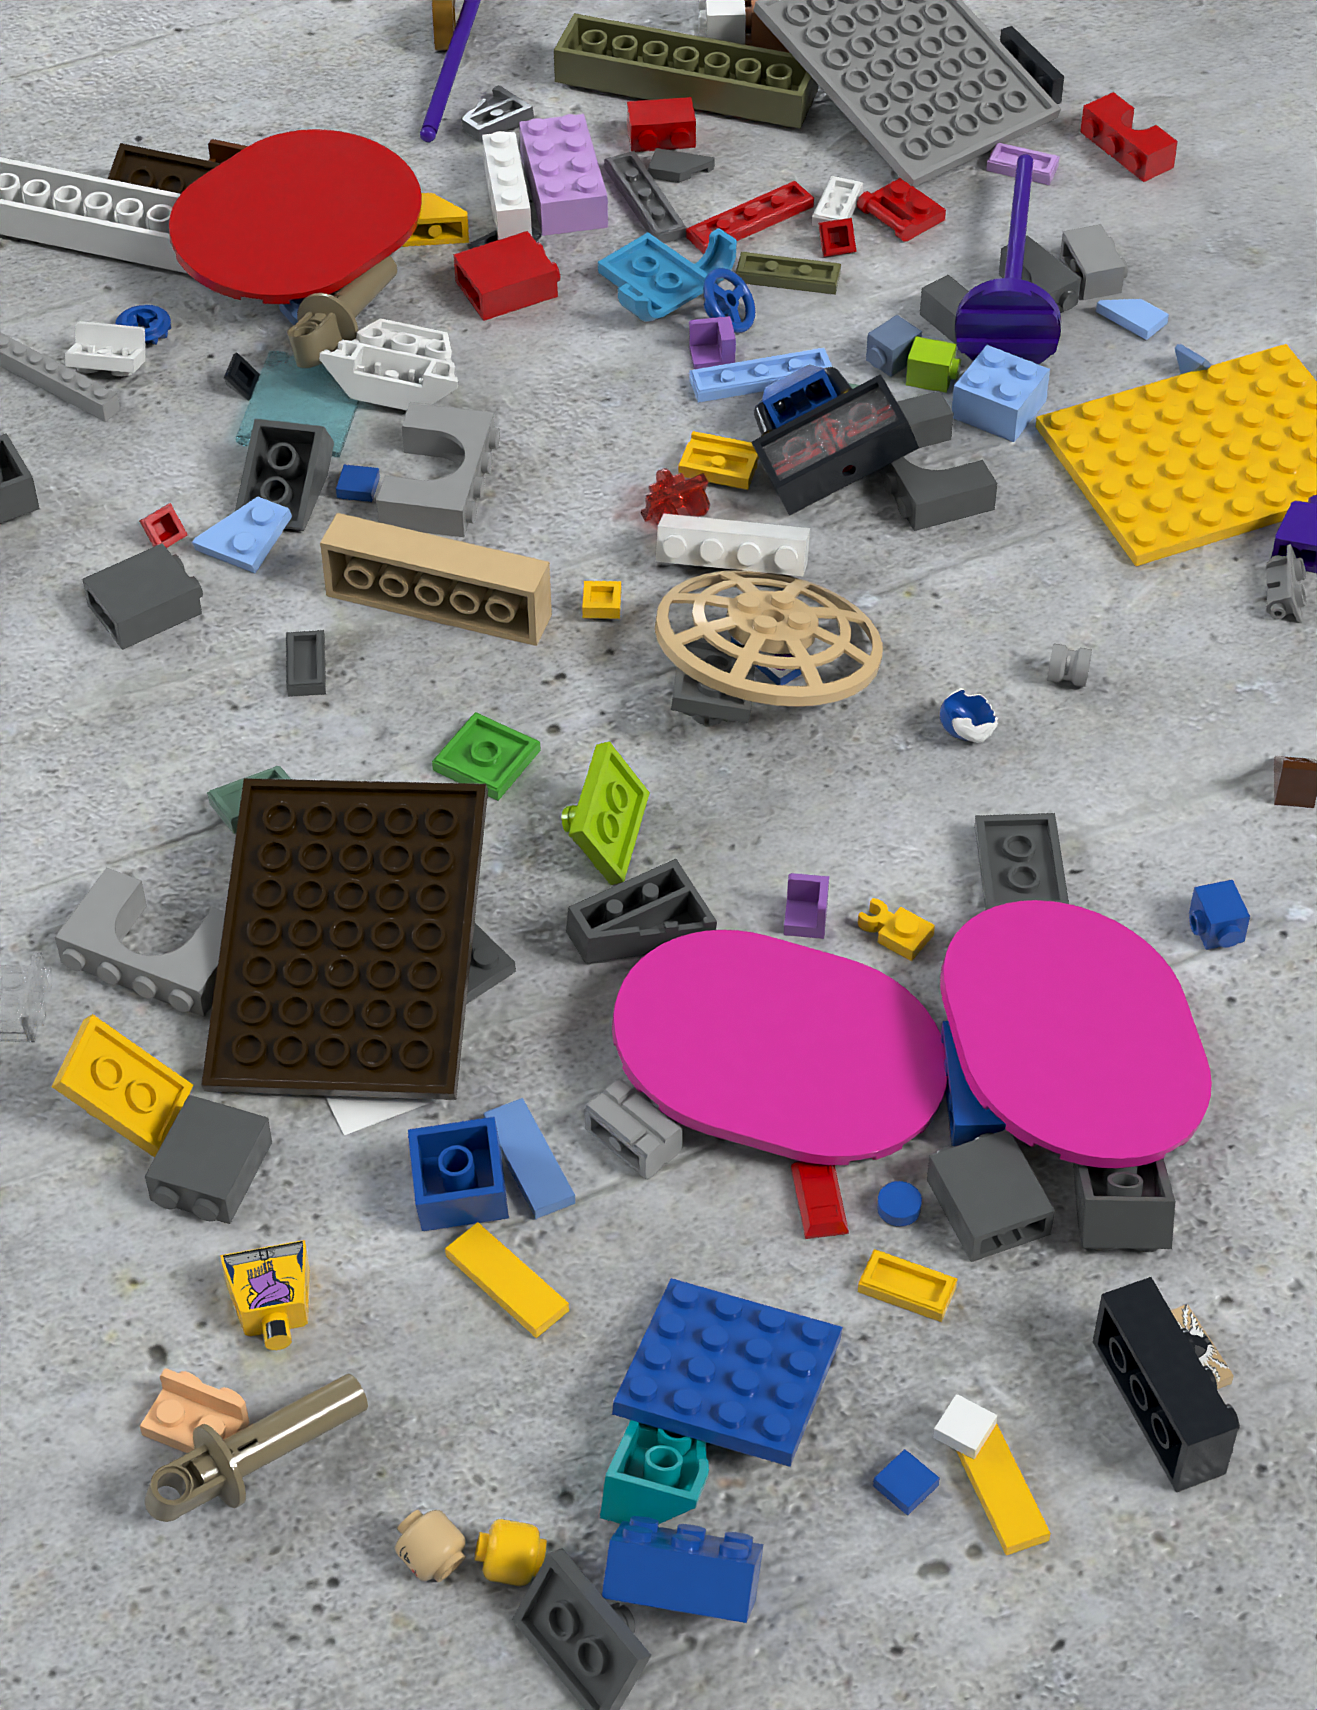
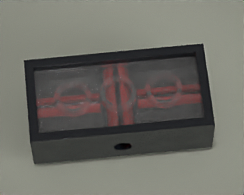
(835, 444)

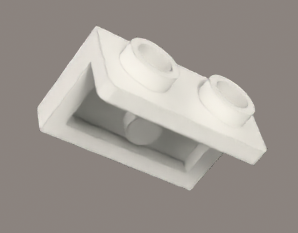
(107, 348)

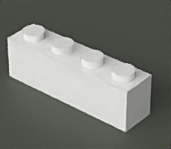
(506, 184)
(732, 544)

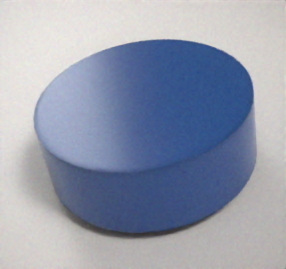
(899, 1203)

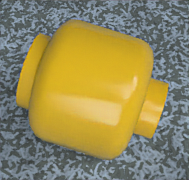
(510, 1552)

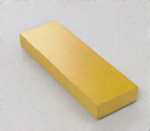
(507, 1280)
(1005, 1495)

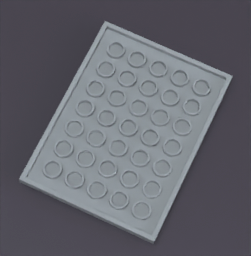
(913, 77)

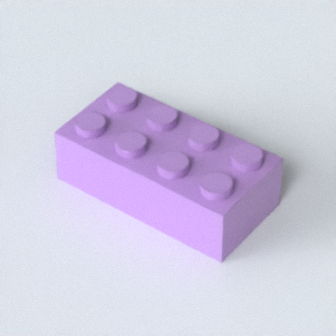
(563, 174)

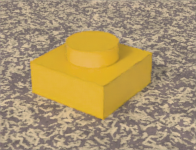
(602, 599)

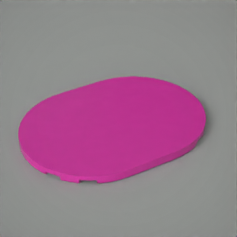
(1075, 1033)
(779, 1047)

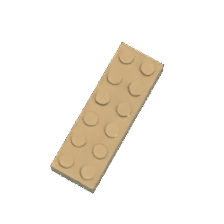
(436, 579)

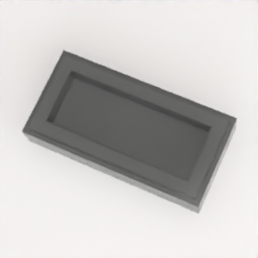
(305, 663)

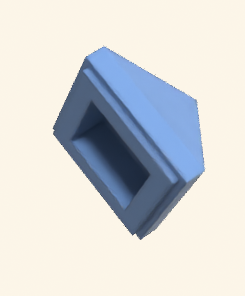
(1189, 360)

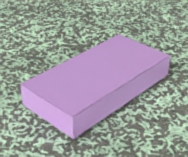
(1004, 162)

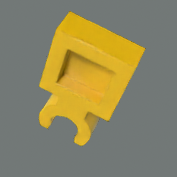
(900, 931)

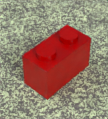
(661, 124)

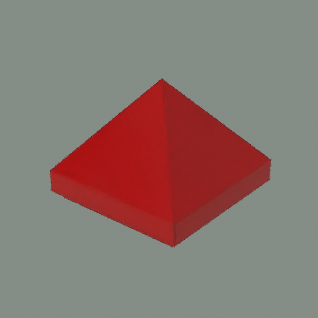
(837, 237)
(163, 526)

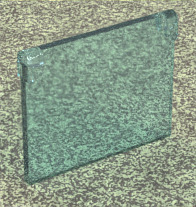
(301, 397)

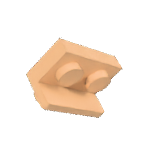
(188, 1404)

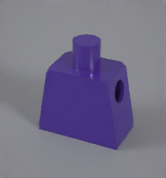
(1300, 531)

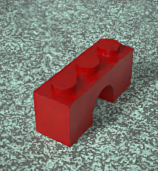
(1141, 152)

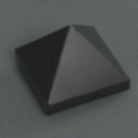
(241, 376)

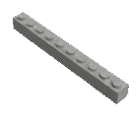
(58, 379)

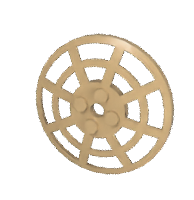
(768, 624)

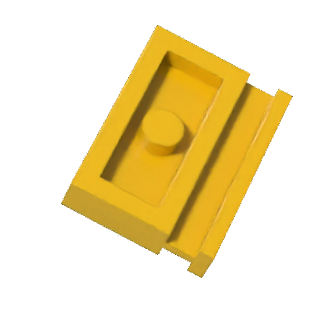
(720, 459)

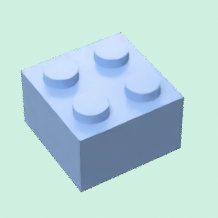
(1000, 393)

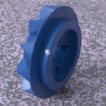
(151, 317)

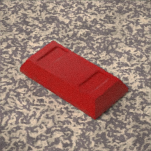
(819, 1200)

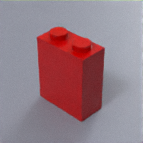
(506, 275)

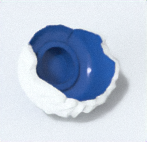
(968, 716)

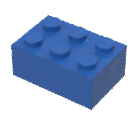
(683, 1569)

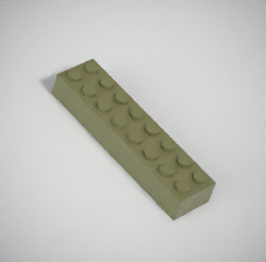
(672, 64)

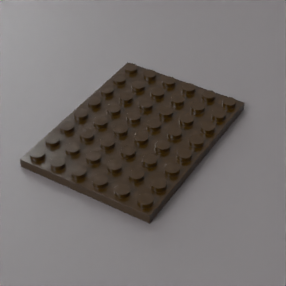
(347, 939)

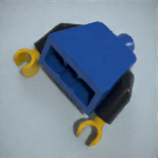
(798, 395)

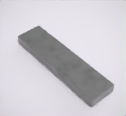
(645, 197)

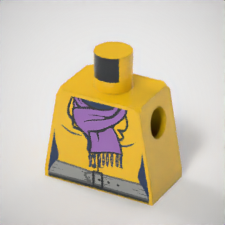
(270, 1290)

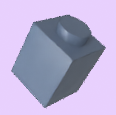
(891, 344)

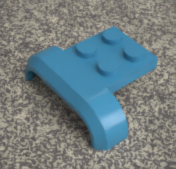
(660, 280)

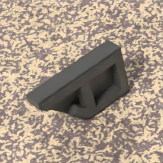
(677, 165)

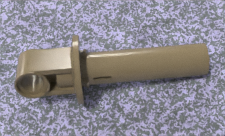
(330, 319)
(220, 1464)

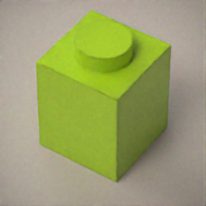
(932, 364)

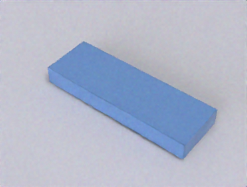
(531, 1159)

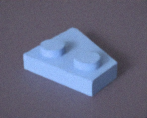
(245, 534)

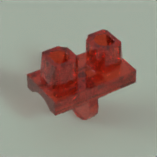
(674, 493)

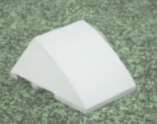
(394, 365)

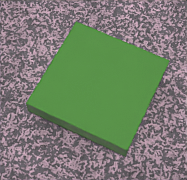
(486, 755)

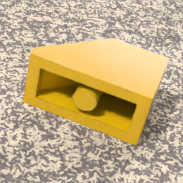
(439, 223)

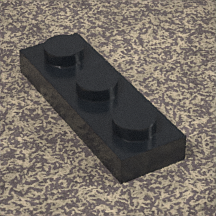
(1034, 63)

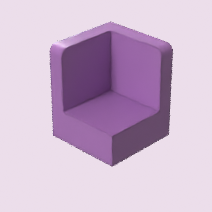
(712, 342)
(806, 905)

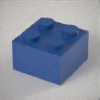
(458, 1174)

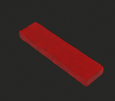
(753, 215)

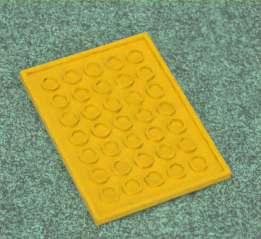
(1194, 452)

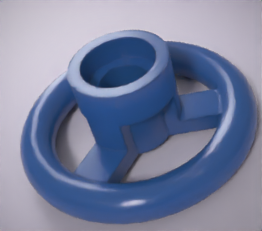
(725, 303)

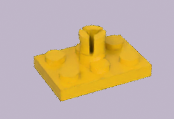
(121, 1085)

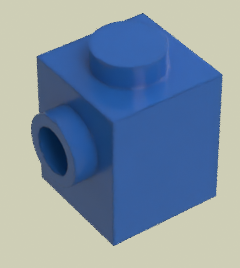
(1218, 915)

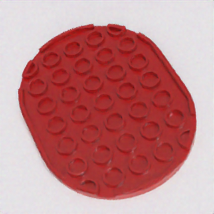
(295, 216)

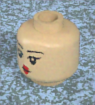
(430, 1545)

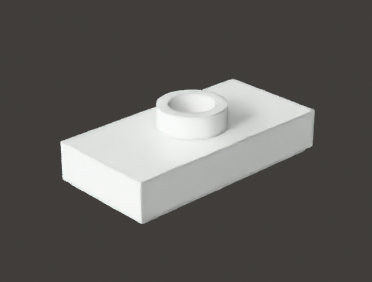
(837, 200)

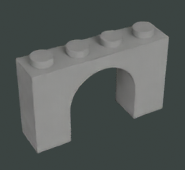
(445, 503)
(94, 940)

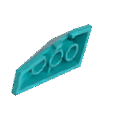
(654, 1475)

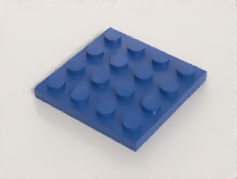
(728, 1372)

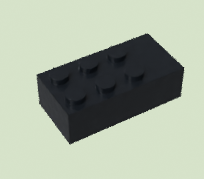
(1165, 1384)

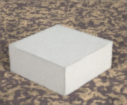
(965, 1426)

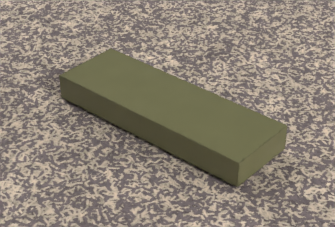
(789, 272)

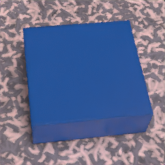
(357, 483)
(906, 1482)

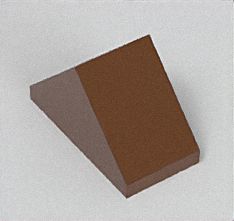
(1295, 781)

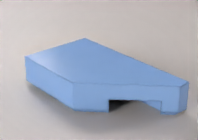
(1134, 315)

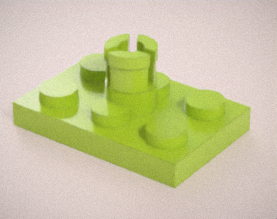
(607, 813)

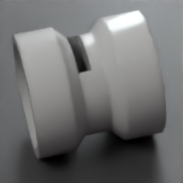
(1078, 665)

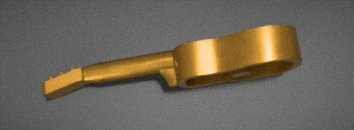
(443, 22)

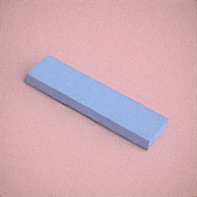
(751, 375)

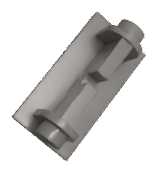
(1284, 585)

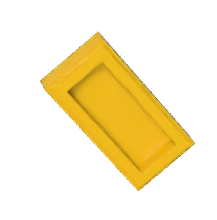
(907, 1285)

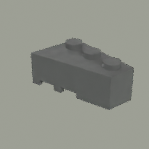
(638, 915)

